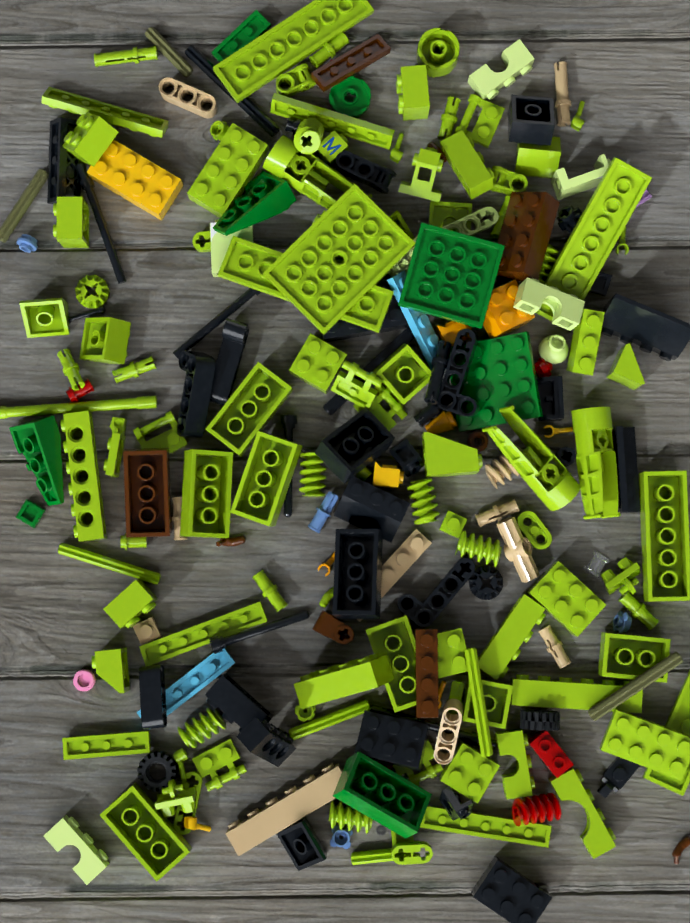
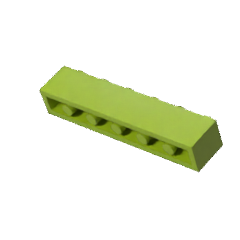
(568, 694)

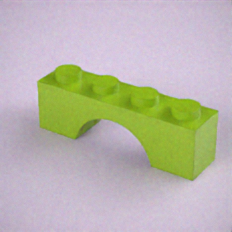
(595, 835)

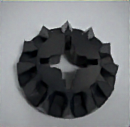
(496, 582)

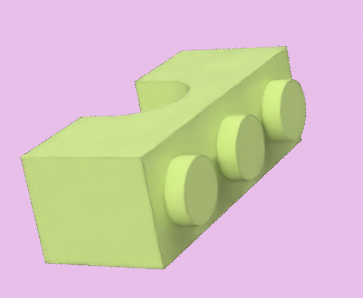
(517, 62)
(566, 307)
(67, 833)

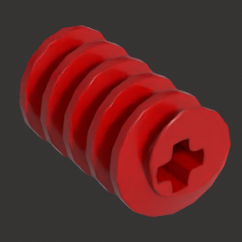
(535, 807)

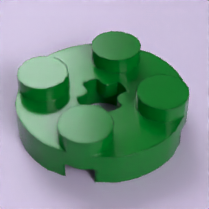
(361, 101)

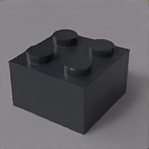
(531, 119)

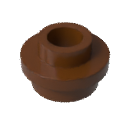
(478, 434)

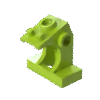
(429, 159)

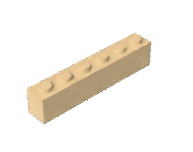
(284, 811)

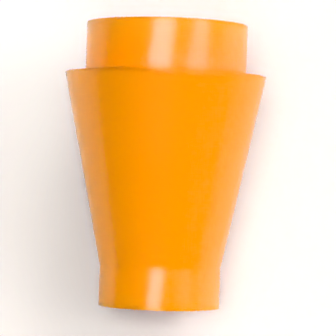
(442, 423)

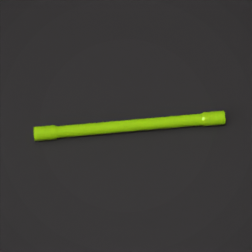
(142, 402)

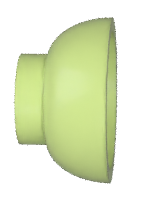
(553, 349)

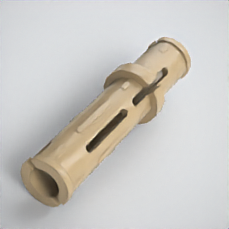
(562, 95)

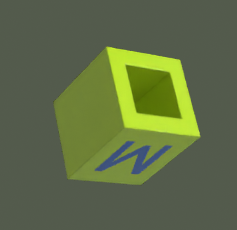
(331, 147)

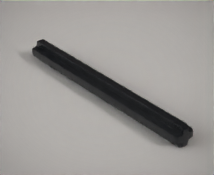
(246, 104)
(405, 337)

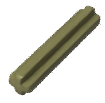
(169, 52)

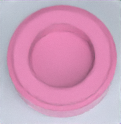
(84, 680)

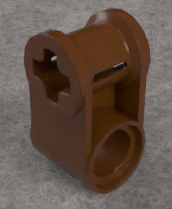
(330, 626)

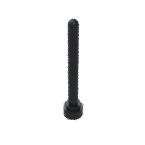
(289, 424)
(219, 643)

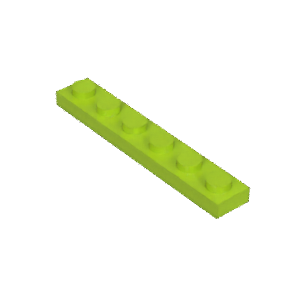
(110, 113)
(332, 120)
(199, 634)
(487, 827)

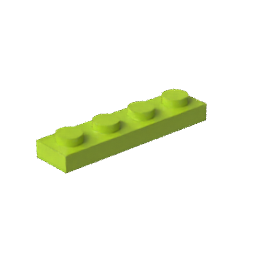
(106, 745)

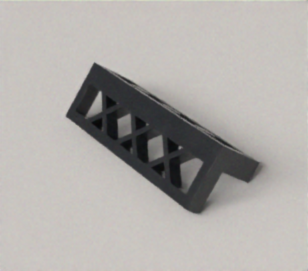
(59, 161)
(627, 470)

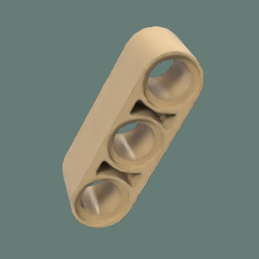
(181, 90)
(445, 740)

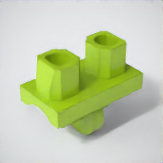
(624, 579)
(173, 796)

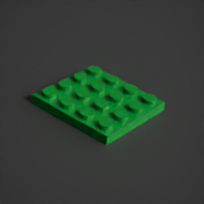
(451, 275)
(498, 378)

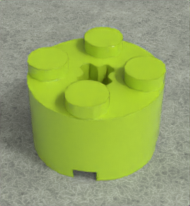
(440, 41)

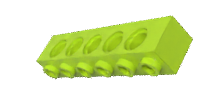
(97, 529)

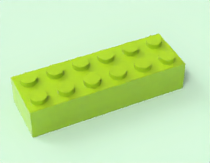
(665, 535)

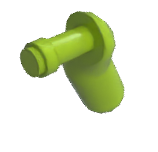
(326, 598)

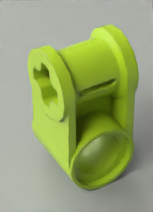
(297, 78)
(506, 179)

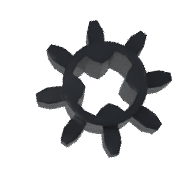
(568, 218)

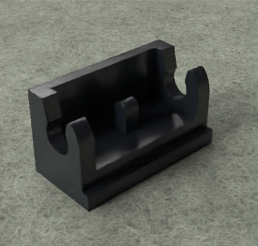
(551, 398)

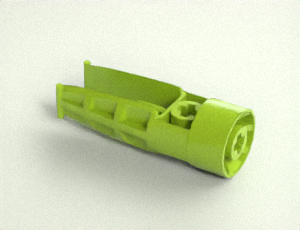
(284, 163)
(596, 462)
(536, 463)

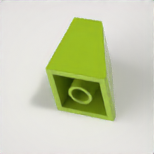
(448, 458)

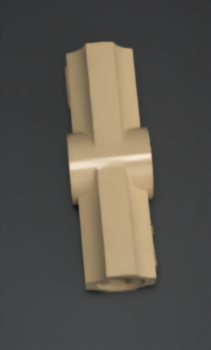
(518, 549)

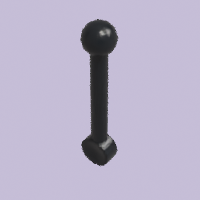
(101, 310)

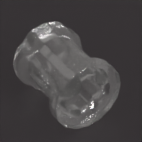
(596, 564)

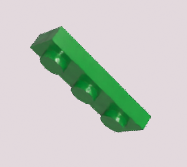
(245, 33)

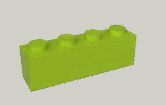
(510, 636)

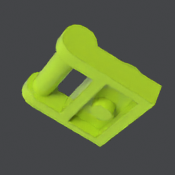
(486, 123)
(168, 439)

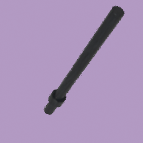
(88, 185)
(216, 321)
(471, 737)

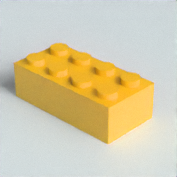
(136, 179)

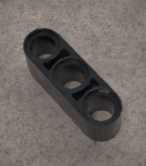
(152, 696)

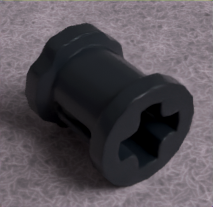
(565, 450)

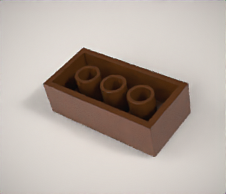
(526, 234)
(147, 492)

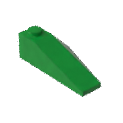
(263, 199)
(41, 446)

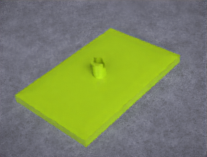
(348, 231)

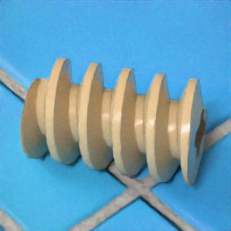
(500, 470)

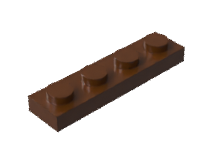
(350, 62)
(426, 673)

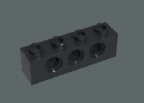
(267, 741)

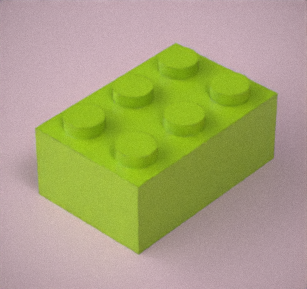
(566, 598)
(631, 655)

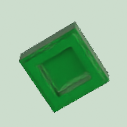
(30, 513)

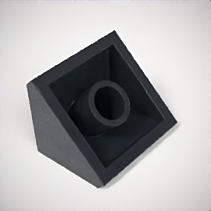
(302, 844)

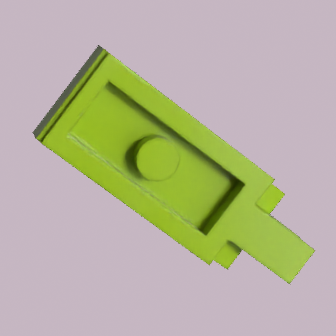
(115, 446)

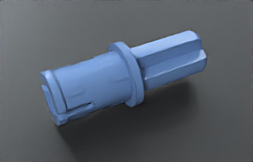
(323, 512)

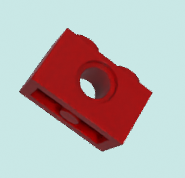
(550, 753)

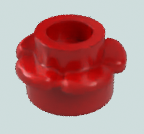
(543, 368)

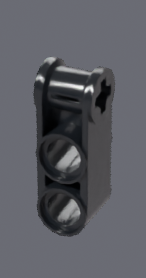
(373, 179)

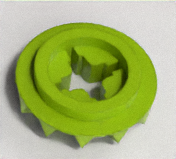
(92, 301)

